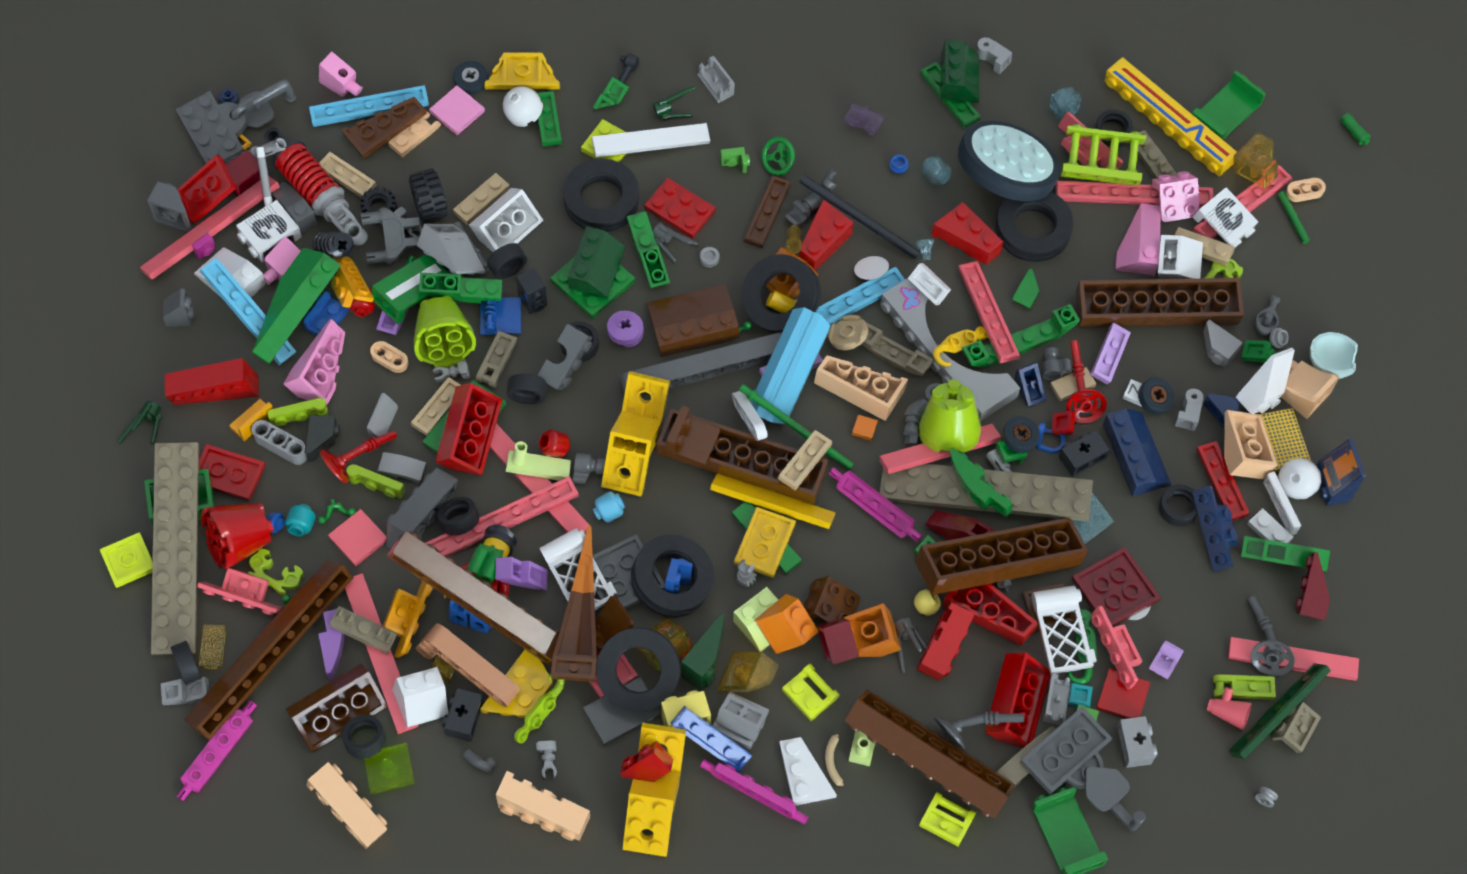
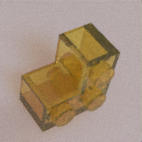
(1256, 161)

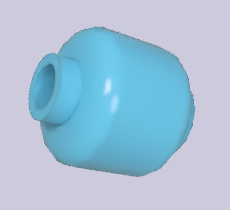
(609, 507)

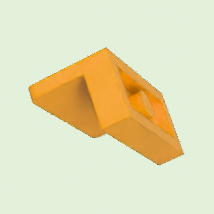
(243, 424)

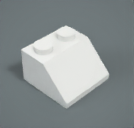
(421, 697)

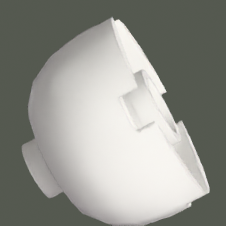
(522, 106)
(1299, 478)

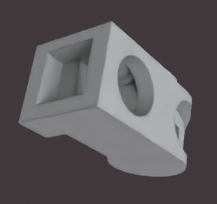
(994, 54)
(1192, 407)

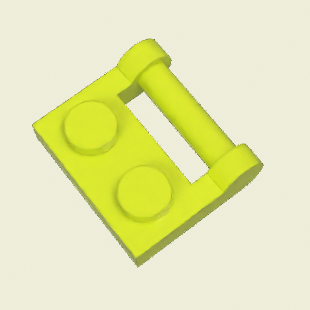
(805, 697)
(944, 824)

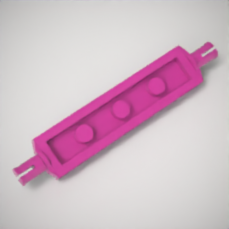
(875, 504)
(216, 751)
(760, 793)

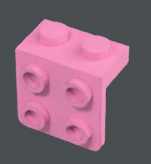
(1177, 196)

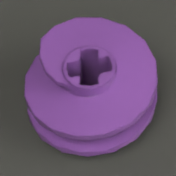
(625, 328)

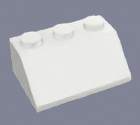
(506, 220)

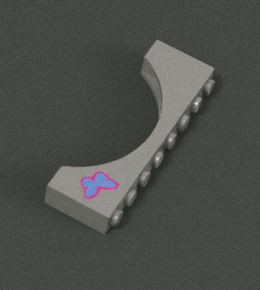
(907, 308)

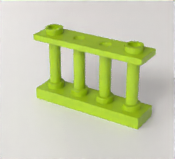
(1111, 173)

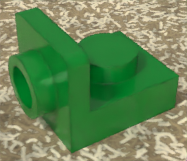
(1257, 351)
(1008, 455)

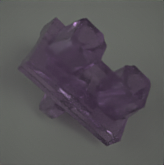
(864, 118)

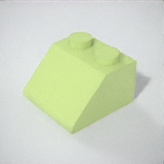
(748, 612)

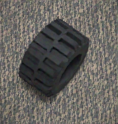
(428, 195)

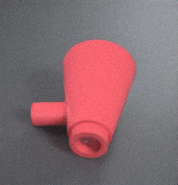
(1230, 711)

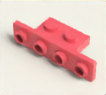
(1085, 144)
(243, 588)
(1119, 645)

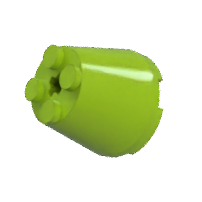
(442, 333)
(950, 419)

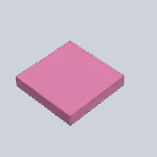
(457, 110)

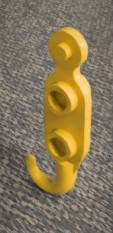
(956, 341)

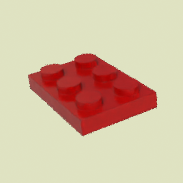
(206, 189)
(680, 208)
(231, 472)

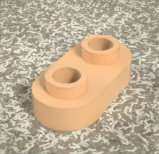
(1304, 189)
(391, 356)

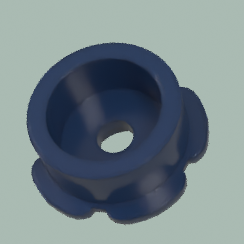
(227, 92)

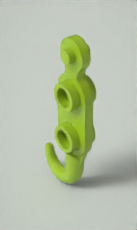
(539, 712)

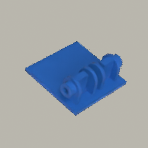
(500, 316)

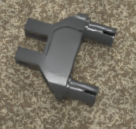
(393, 233)

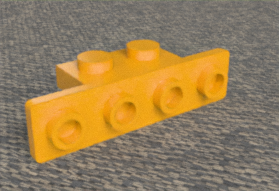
(349, 283)
(404, 615)

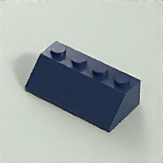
(1135, 451)

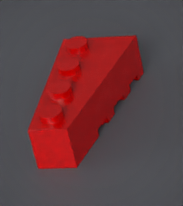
(212, 383)
(994, 612)

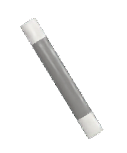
(264, 176)

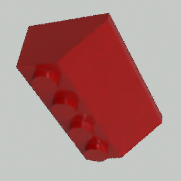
(468, 429)
(1019, 691)

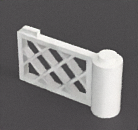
(562, 551)
(1056, 602)

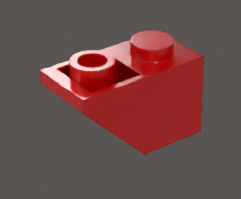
(648, 764)

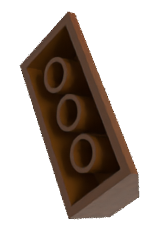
(327, 710)

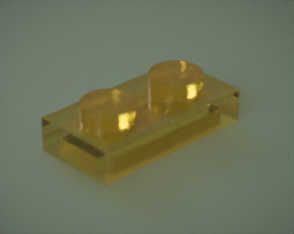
(212, 646)

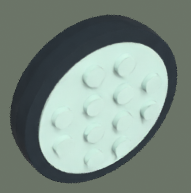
(1008, 160)

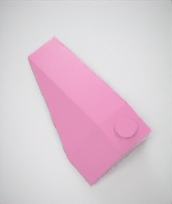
(1141, 243)
(317, 367)

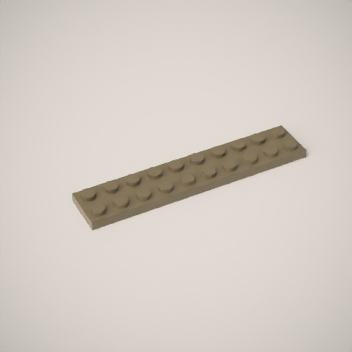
(1028, 492)
(175, 546)

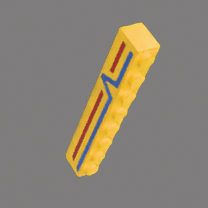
(1170, 116)

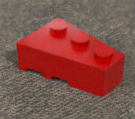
(969, 233)
(825, 235)
(945, 642)

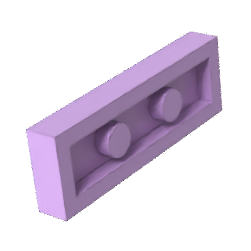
(1110, 353)

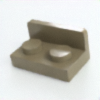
(1297, 727)

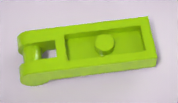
(297, 412)
(375, 481)
(1246, 686)

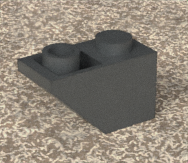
(178, 309)

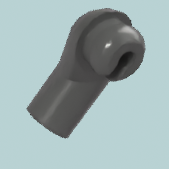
(478, 762)

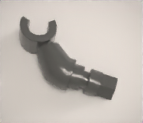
(811, 202)
(913, 416)

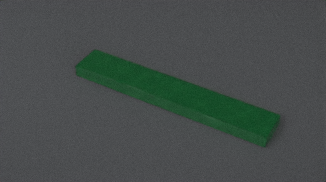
(1279, 710)

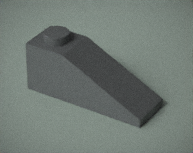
(295, 206)

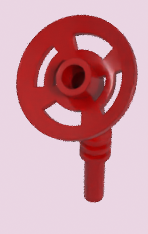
(1081, 396)
(338, 463)

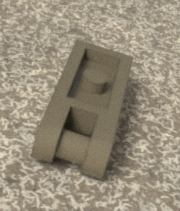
(496, 359)

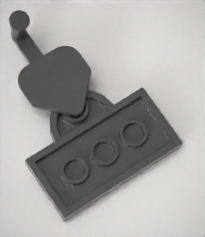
(217, 126)
(1072, 751)

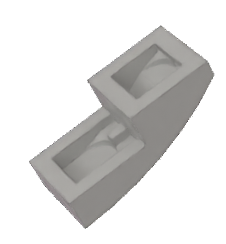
(401, 466)
(178, 693)

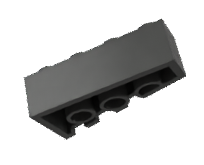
(422, 506)

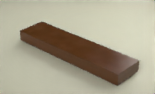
(767, 211)

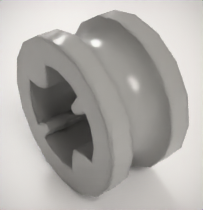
(1266, 797)

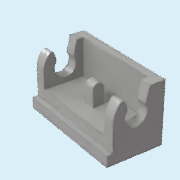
(716, 80)
(1056, 700)
(741, 717)

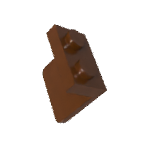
(830, 600)
(611, 621)

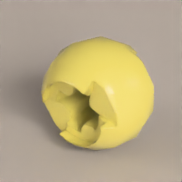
(927, 603)

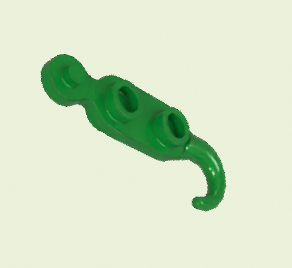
(1086, 617)

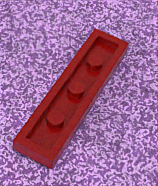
(1221, 480)

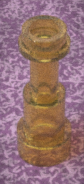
(793, 243)

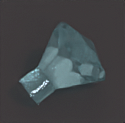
(925, 246)

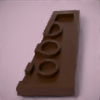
(377, 131)

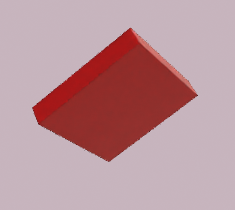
(1118, 700)

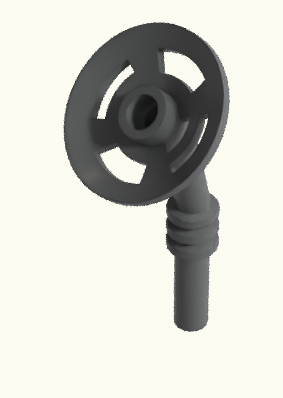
(1272, 654)
(954, 728)

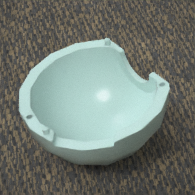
(1334, 354)

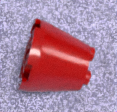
(235, 532)

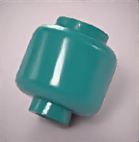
(300, 520)

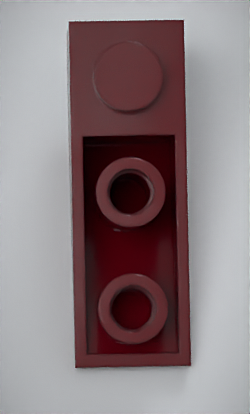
(956, 526)
(1315, 595)

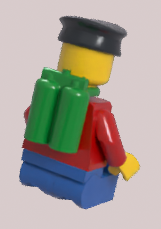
(496, 543)

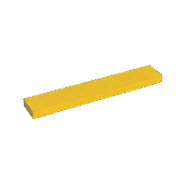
(773, 501)

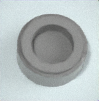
(709, 257)

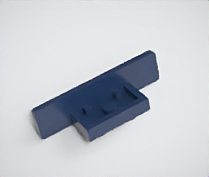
(1216, 528)

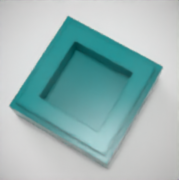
(1080, 695)

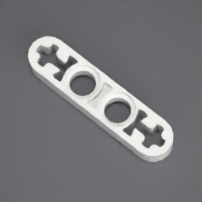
(749, 415)

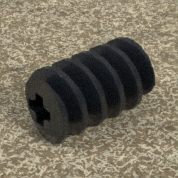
(333, 243)

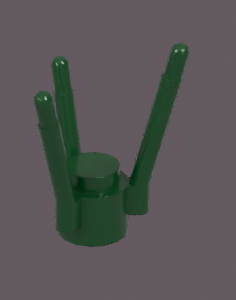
(663, 106)
(148, 413)

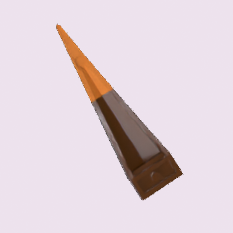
(576, 645)

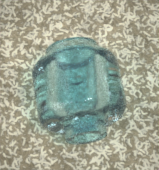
(936, 170)

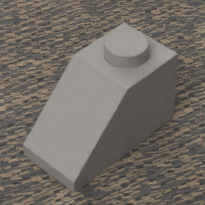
(1220, 344)

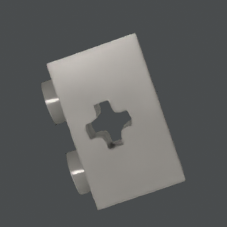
(1133, 753)

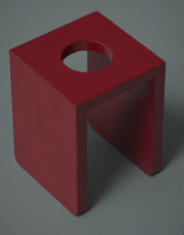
(244, 172)
(838, 641)

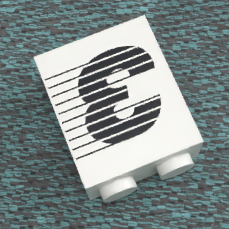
(1228, 217)
(267, 229)

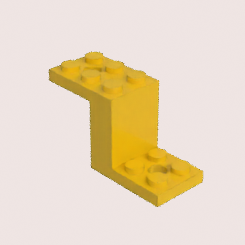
(635, 433)
(653, 802)

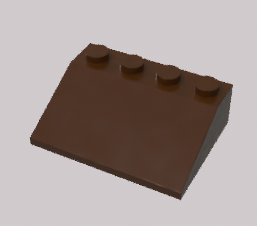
(693, 320)

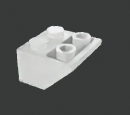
(1179, 258)

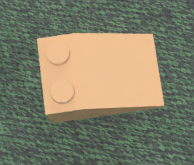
(1247, 446)

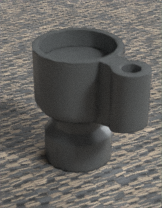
(1053, 366)
(584, 465)

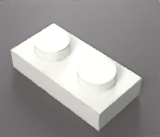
(929, 284)
(1269, 528)

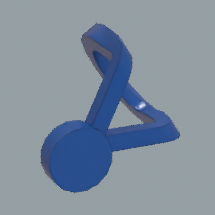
(1044, 448)

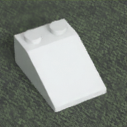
(243, 271)
(1267, 384)

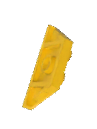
(522, 71)
(531, 679)

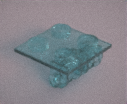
(1098, 521)

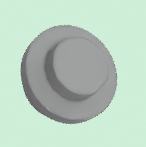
(1279, 337)

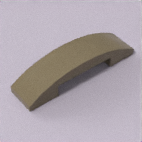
(896, 354)
(1013, 769)

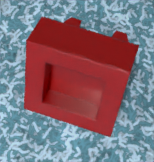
(1063, 423)

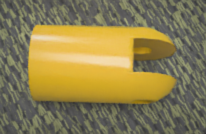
(780, 302)

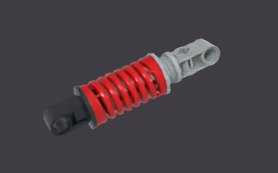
(315, 185)

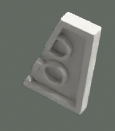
(803, 774)

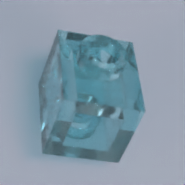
(1065, 101)

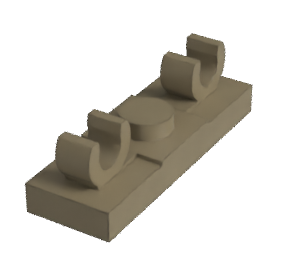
(1154, 158)
(362, 630)

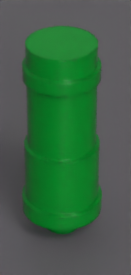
(1355, 129)

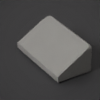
(382, 416)

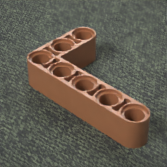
(468, 663)

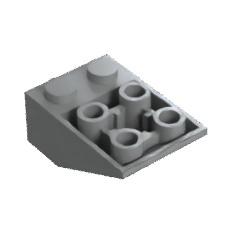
(450, 248)

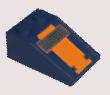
(1340, 474)

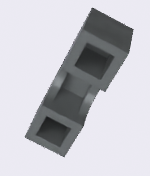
(576, 344)

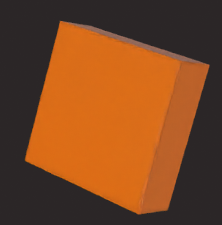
(864, 427)

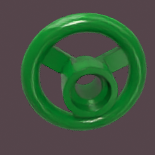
(785, 161)

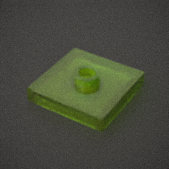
(389, 769)

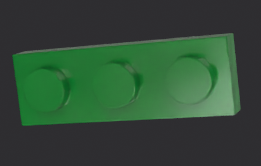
(549, 121)

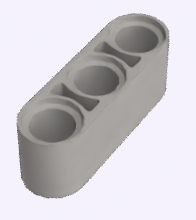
(276, 434)

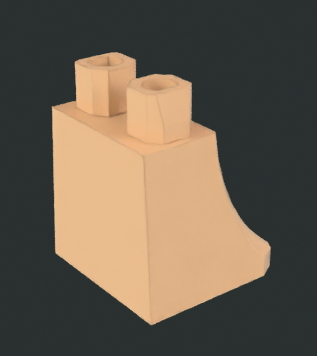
(1307, 387)

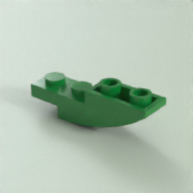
(647, 250)
(460, 289)
(973, 482)
(1281, 552)

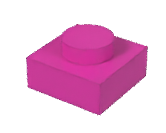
(204, 246)

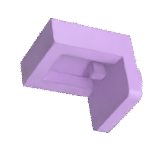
(1166, 659)

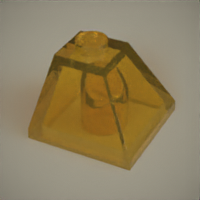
(747, 672)

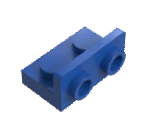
(322, 312)
(678, 573)

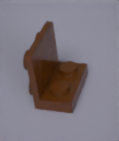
(691, 438)

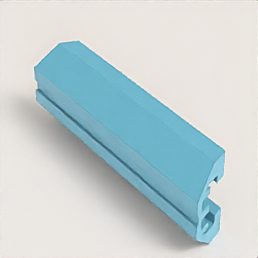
(791, 362)

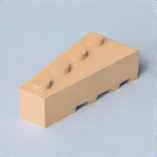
(861, 386)
(347, 805)
(541, 808)

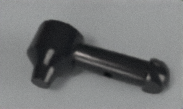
(630, 63)

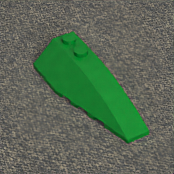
(292, 300)

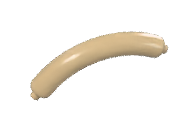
(829, 760)

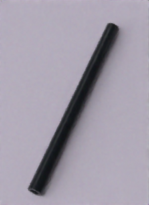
(859, 216)

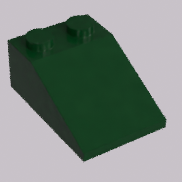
(701, 661)

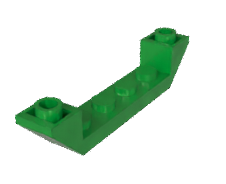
(1025, 340)

